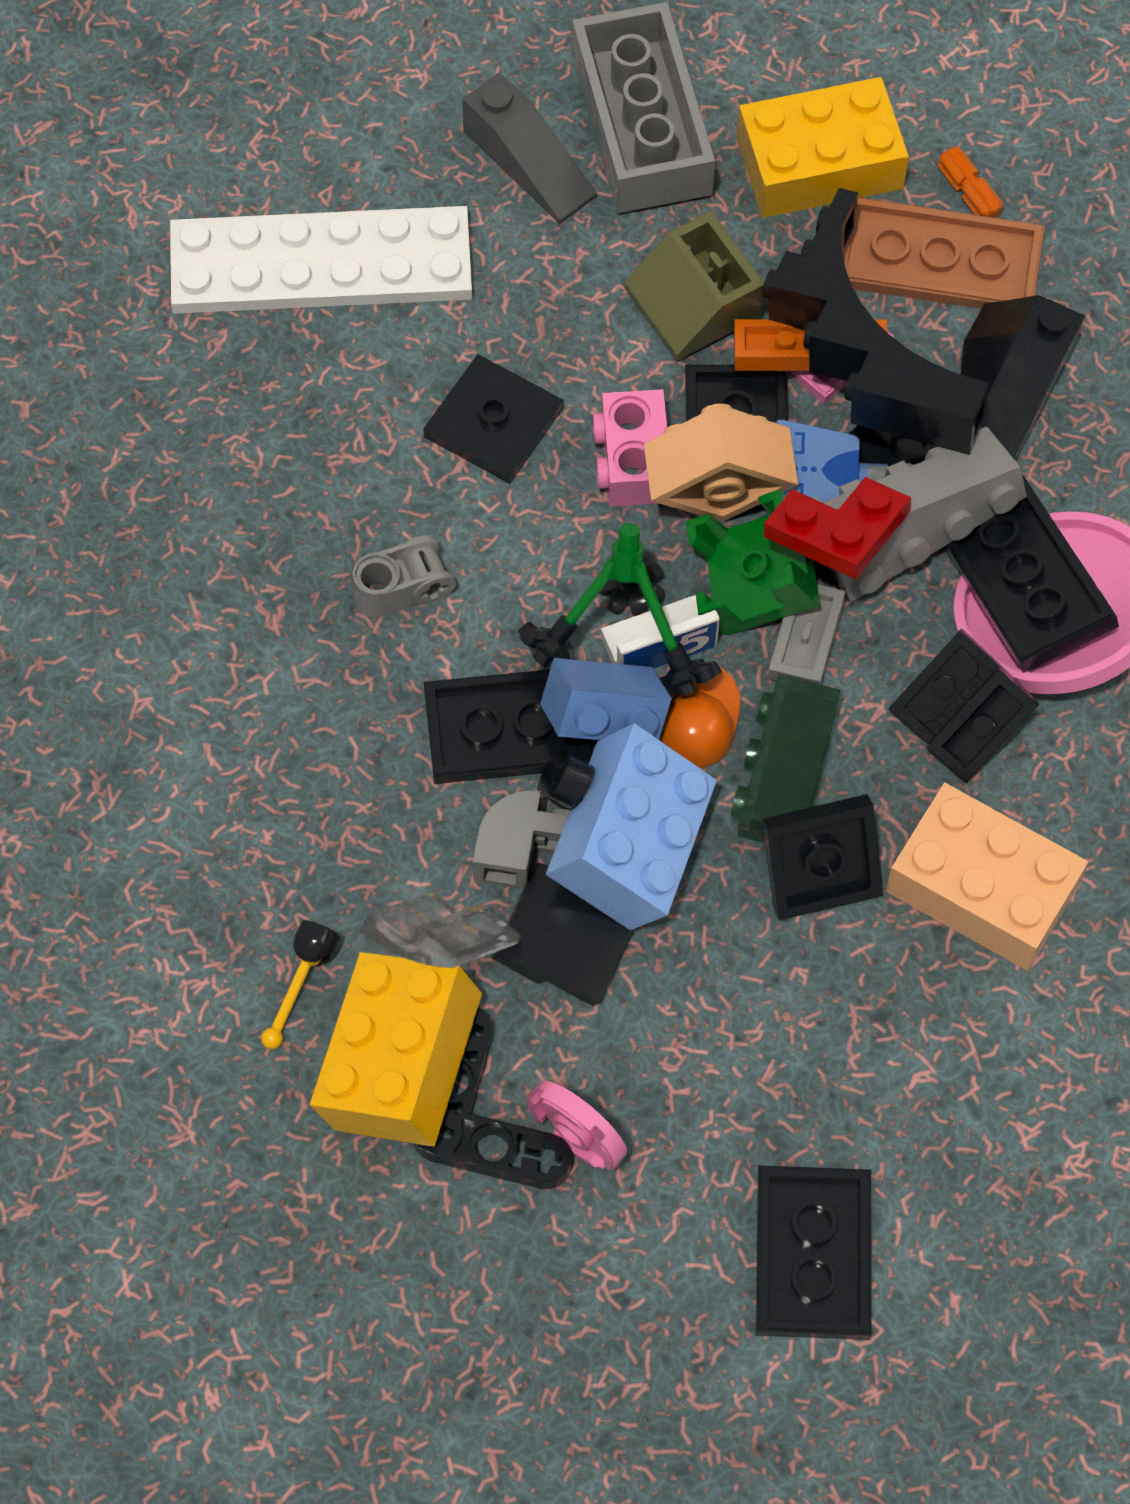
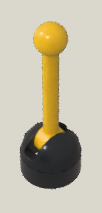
(314, 947)

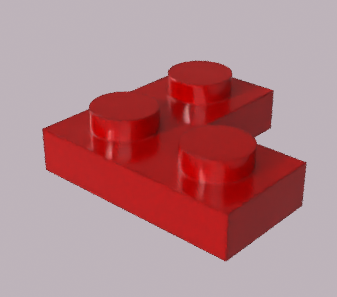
(841, 537)

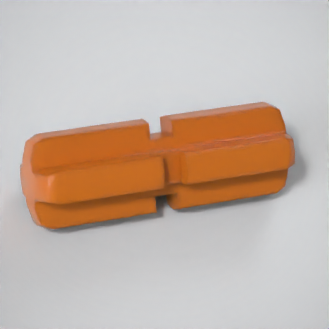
(963, 177)

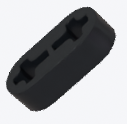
(565, 778)

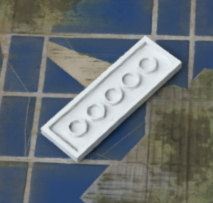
(320, 259)

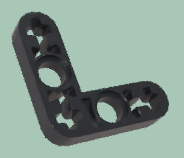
(470, 1128)

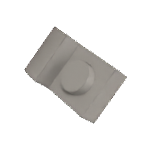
(511, 835)

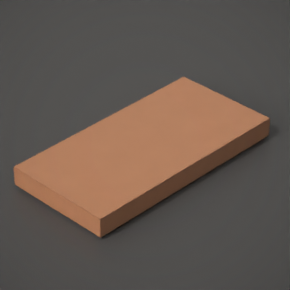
(942, 254)

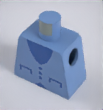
(827, 460)

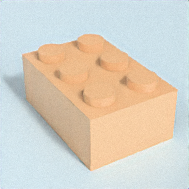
(986, 876)

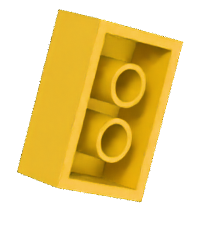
(821, 141)
(396, 1049)

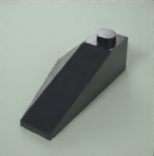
(1021, 354)

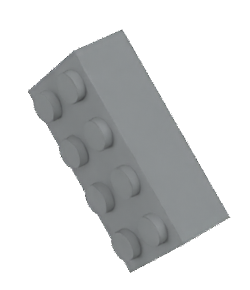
(642, 107)

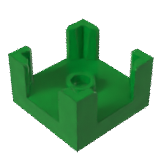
(749, 574)

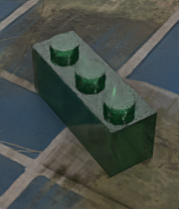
(789, 754)

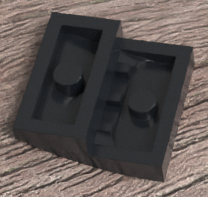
(964, 705)
(563, 939)

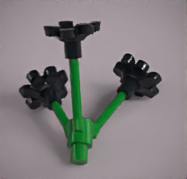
(633, 586)

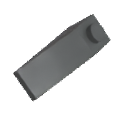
(525, 147)

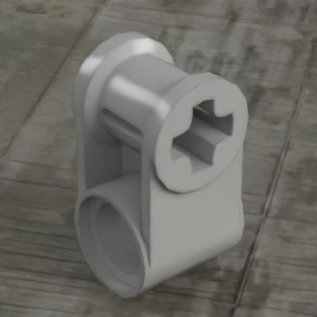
(405, 575)

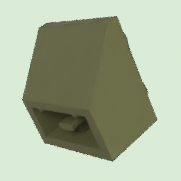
(696, 286)

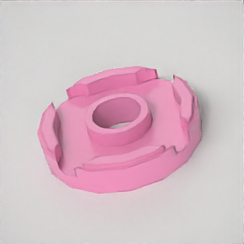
(578, 1124)

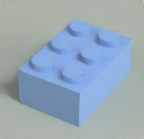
(632, 828)

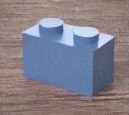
(603, 698)

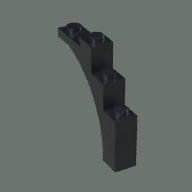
(885, 380)

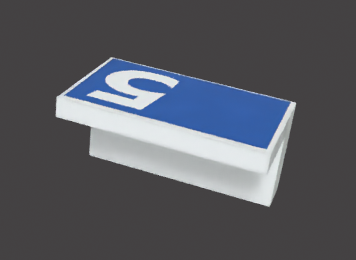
(640, 643)

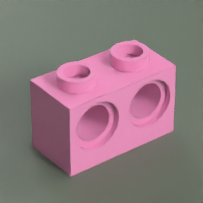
(626, 447)

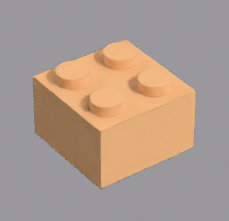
(720, 462)

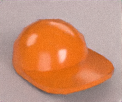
(703, 722)

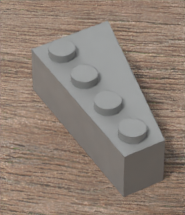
(948, 500)

